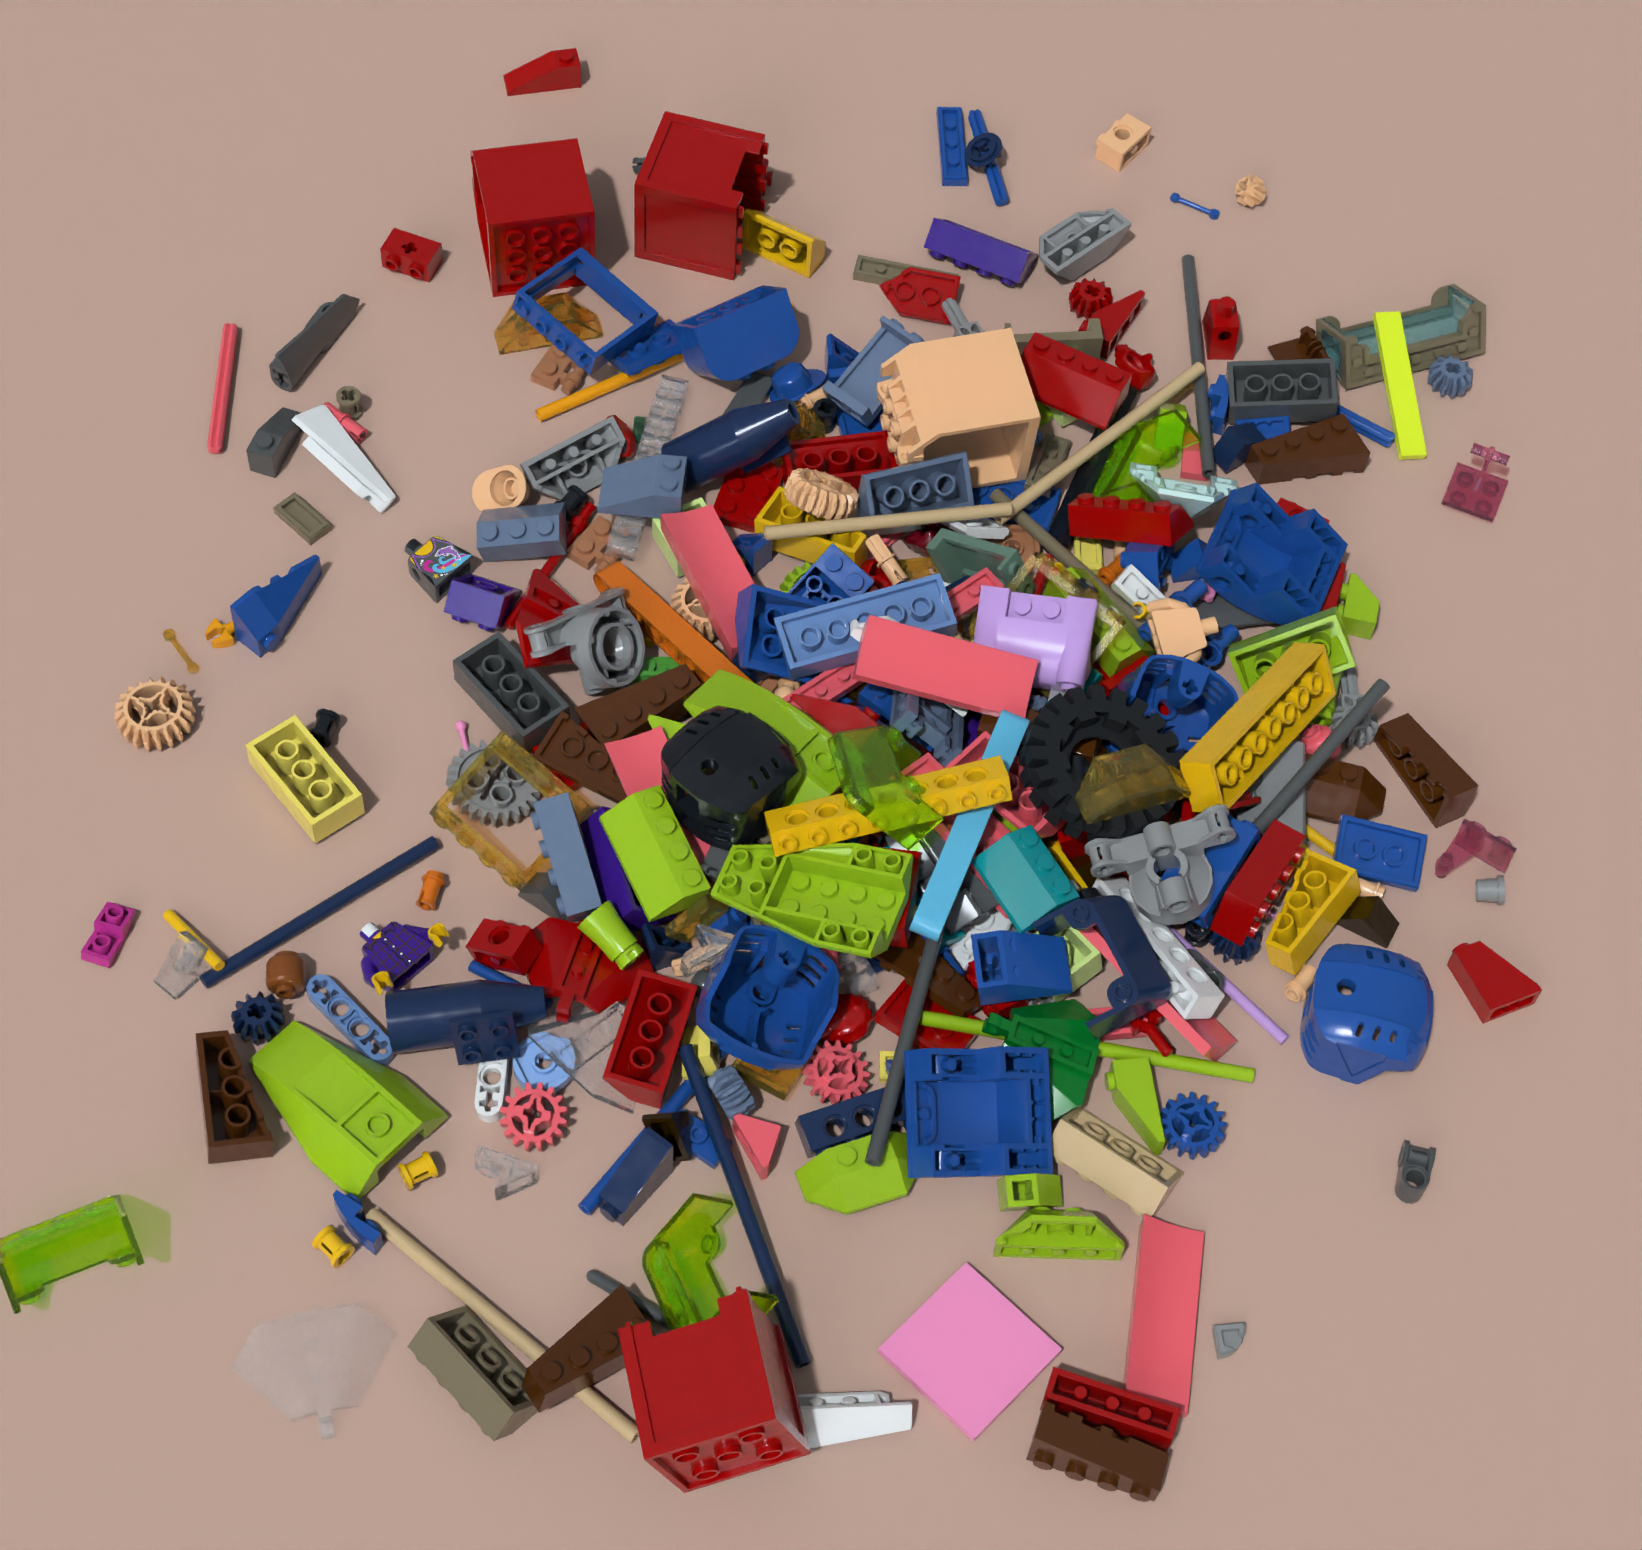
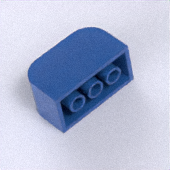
(739, 335)

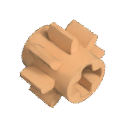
(1250, 190)

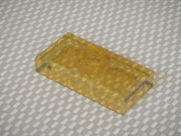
(702, 912)

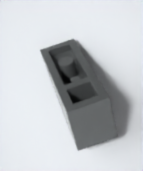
(273, 443)

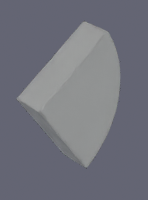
(1228, 1338)

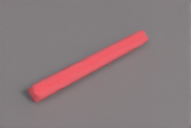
(222, 388)

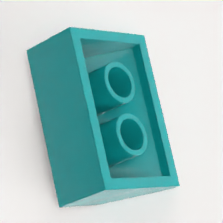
(1024, 878)

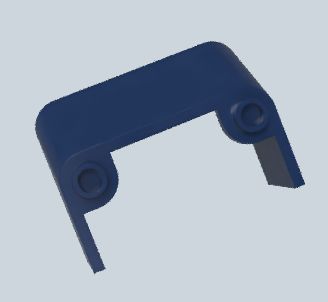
(1143, 979)

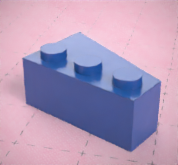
(1149, 560)

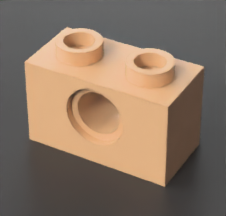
(1122, 142)

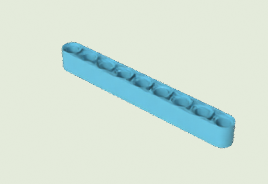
(964, 837)

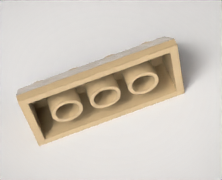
(1113, 1162)

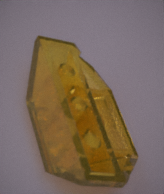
(518, 335)
(1128, 783)

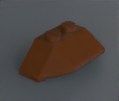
(1345, 790)

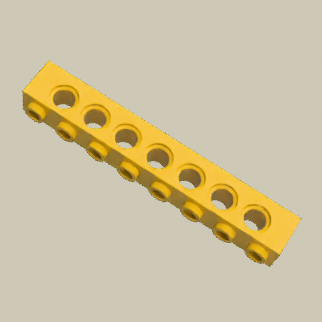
(835, 820)

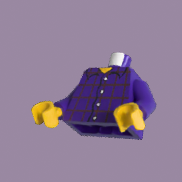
(397, 953)

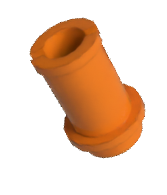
(1111, 572)
(430, 889)

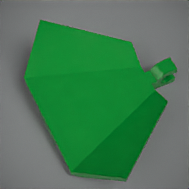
(1069, 1043)

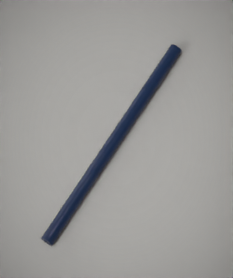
(320, 911)

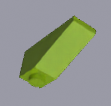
(1136, 1099)

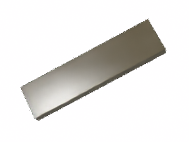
(879, 270)

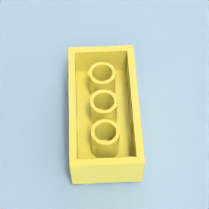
(305, 779)

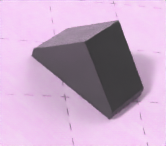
(542, 895)

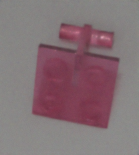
(1474, 489)
(1477, 842)

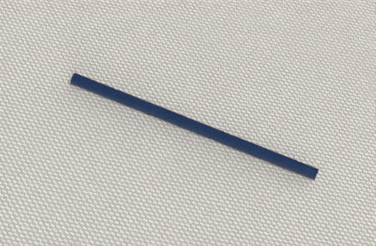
(744, 1206)

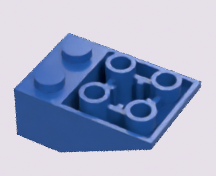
(832, 578)
(1019, 966)

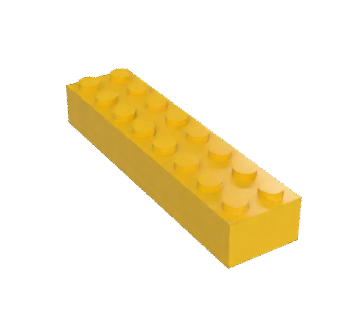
(1258, 727)

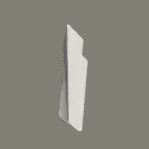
(342, 456)
(852, 1416)

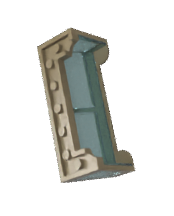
(1448, 326)

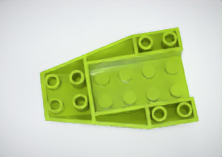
(803, 732)
(824, 895)
(342, 1105)

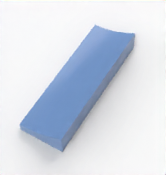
(821, 636)

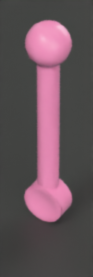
(461, 726)

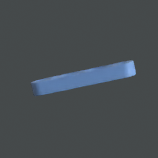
(347, 1022)

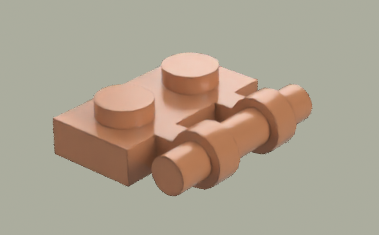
(554, 371)
(591, 546)

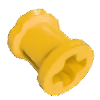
(417, 1170)
(333, 1246)

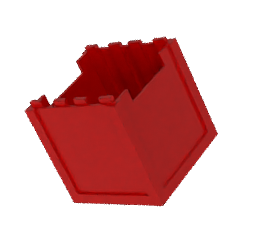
(696, 194)
(714, 1395)

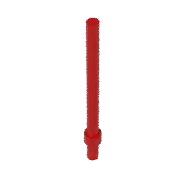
(576, 527)

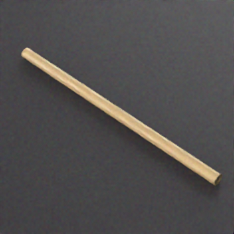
(1103, 440)
(494, 1317)

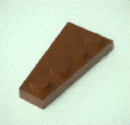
(580, 758)
(946, 984)

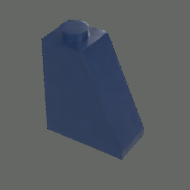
(637, 1177)

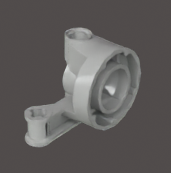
(601, 638)
(1161, 848)

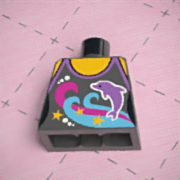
(437, 564)

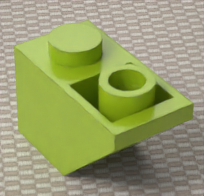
(1358, 608)
(1029, 1191)

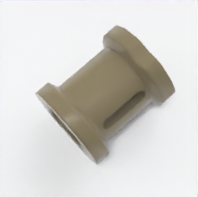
(352, 399)

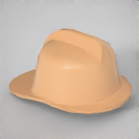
(501, 488)

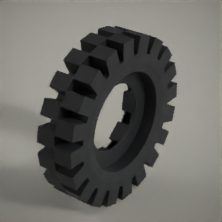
(1063, 725)

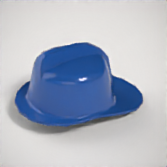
(794, 381)

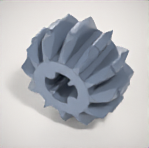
(1450, 376)
(731, 1092)

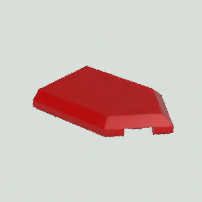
(920, 293)

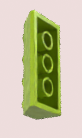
(1125, 646)
(1258, 653)
(654, 853)

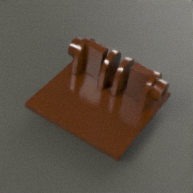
(1300, 348)

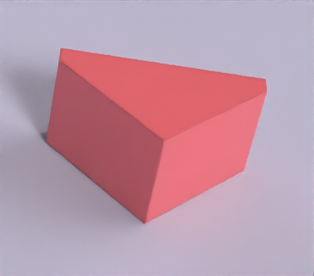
(758, 1140)

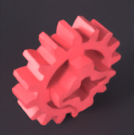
(831, 1061)
(521, 1113)

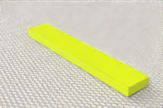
(1399, 385)

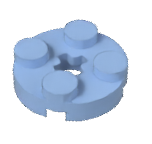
(526, 1068)

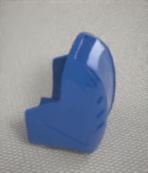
(1189, 708)
(1386, 995)
(755, 1027)

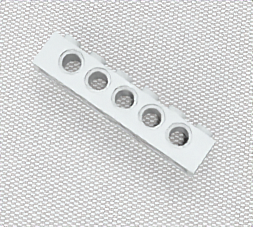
(1192, 989)

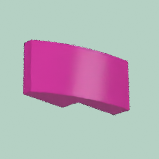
(109, 934)

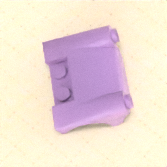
(1040, 628)

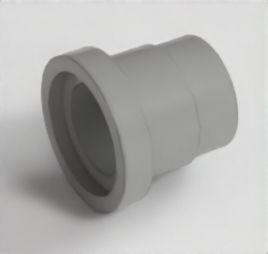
(1490, 890)

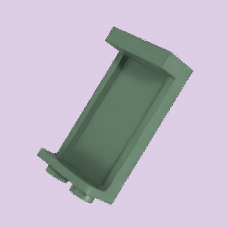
(965, 555)

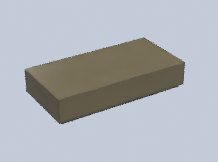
(302, 518)

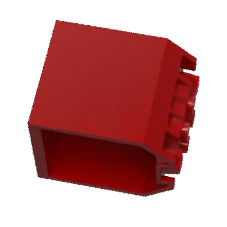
(531, 210)

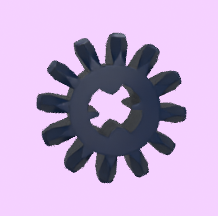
(1232, 950)
(246, 1017)

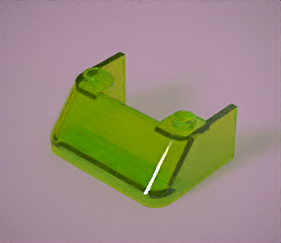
(1149, 442)
(872, 781)
(66, 1247)
(680, 1263)

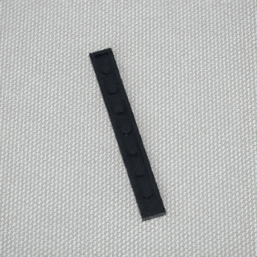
(1086, 477)

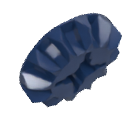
(980, 144)

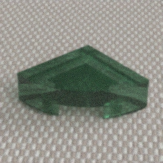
(638, 427)

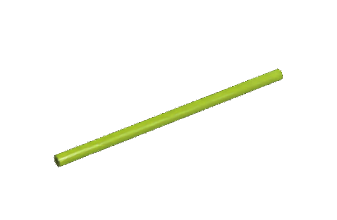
(1107, 1050)

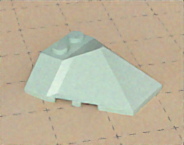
(1191, 496)

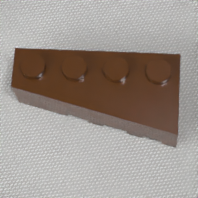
(1309, 451)
(627, 710)
(1426, 770)
(230, 1112)
(1096, 1455)

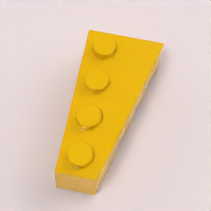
(1311, 909)

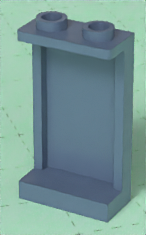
(856, 387)

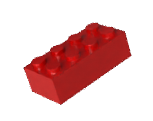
(1259, 883)

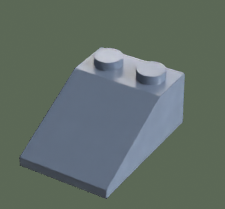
(644, 487)

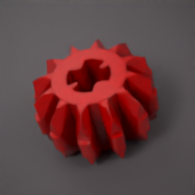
(1089, 297)

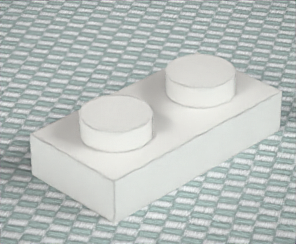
(1135, 587)

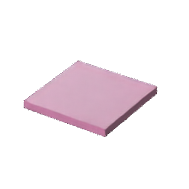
(969, 1351)

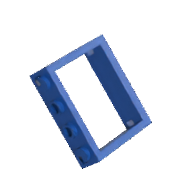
(607, 287)

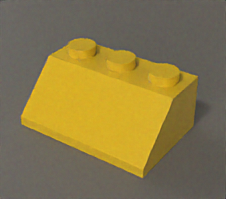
(782, 243)

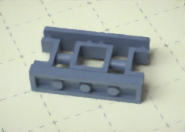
(931, 722)

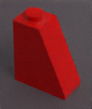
(1491, 981)

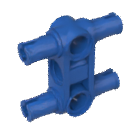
(1215, 644)

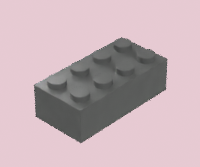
(1282, 388)
(507, 691)

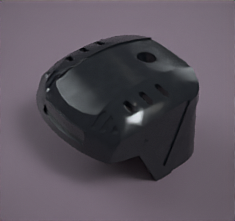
(738, 749)

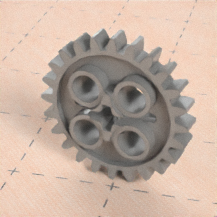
(517, 794)

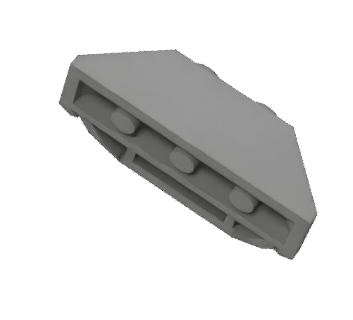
(1082, 241)
(576, 460)

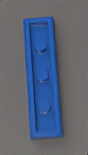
(951, 146)

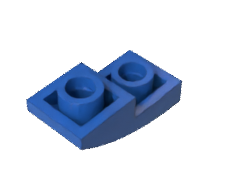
(1219, 404)
(352, 1216)

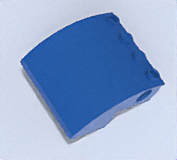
(1268, 560)
(978, 1112)

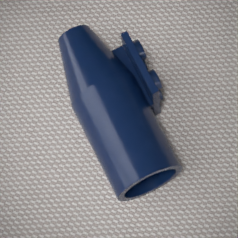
(734, 440)
(470, 1015)

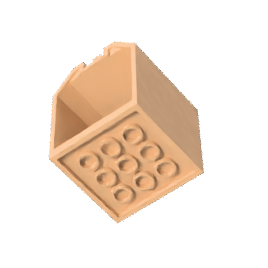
(961, 398)

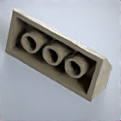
(475, 1370)

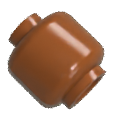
(286, 974)

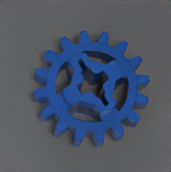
(1197, 1139)

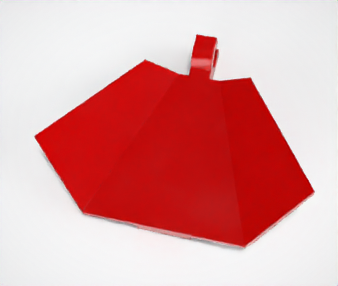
(542, 602)
(579, 970)

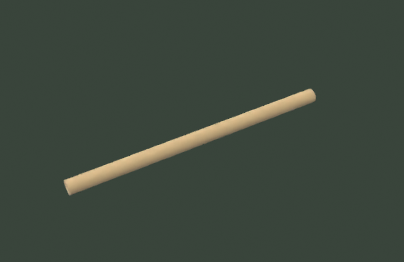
(887, 521)

